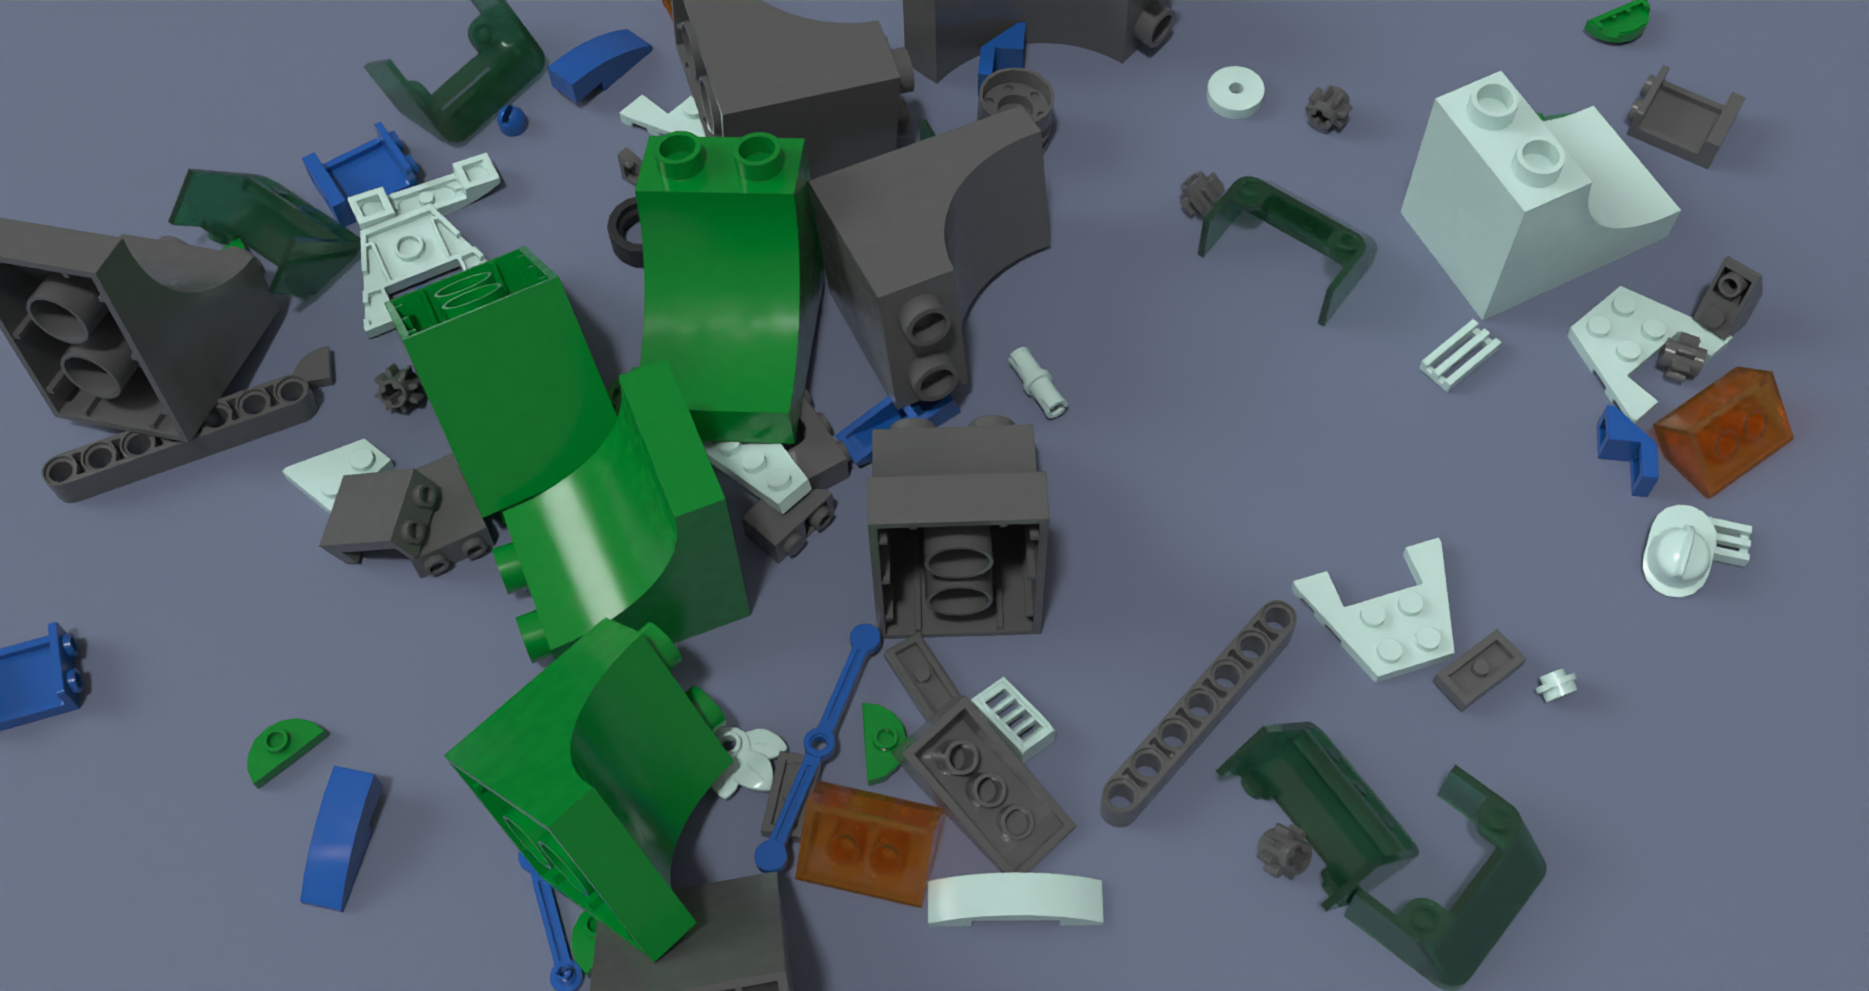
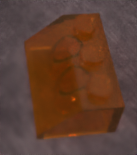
(1725, 429)
(868, 843)

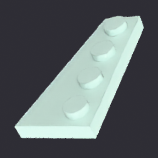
(761, 469)

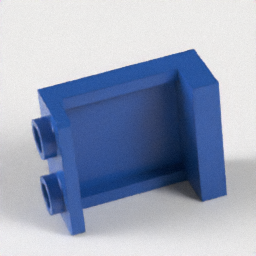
(362, 170)
(39, 678)

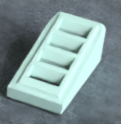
(1032, 744)

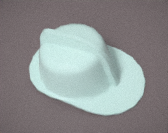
(1679, 551)

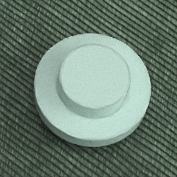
(1556, 685)

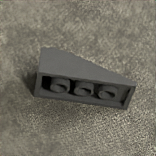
(983, 787)

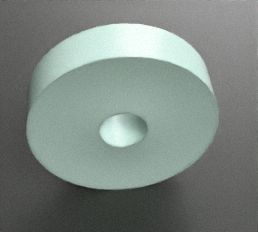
(1233, 105)

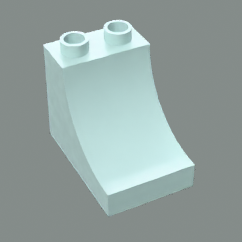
(1525, 199)

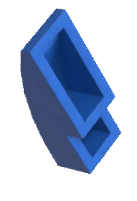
(597, 63)
(858, 435)
(340, 838)

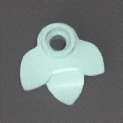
(751, 760)

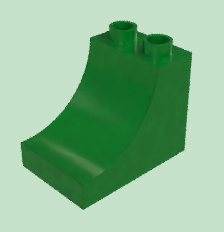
(731, 278)
(506, 376)
(628, 532)
(600, 776)

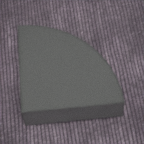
(629, 165)
(316, 368)

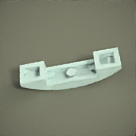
(446, 194)
(1015, 898)

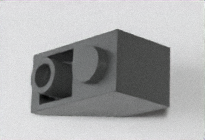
(1730, 298)
(786, 533)

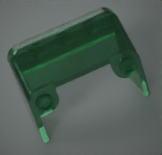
(504, 65)
(1301, 221)
(272, 222)
(1328, 801)
(1453, 943)

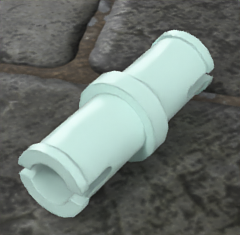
(1037, 382)

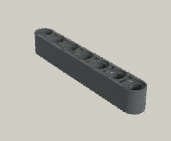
(124, 450)
(1193, 729)

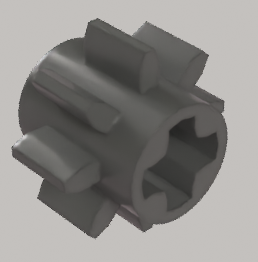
(1328, 107)
(1201, 193)
(1682, 357)
(398, 388)
(1285, 851)

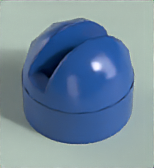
(517, 121)

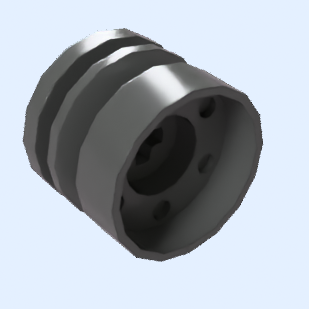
(1018, 87)

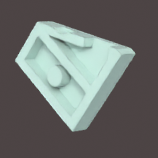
(323, 474)

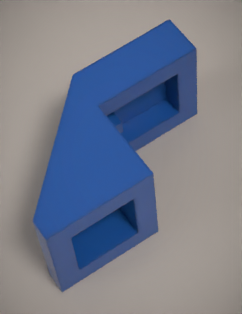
(1002, 52)
(1624, 441)

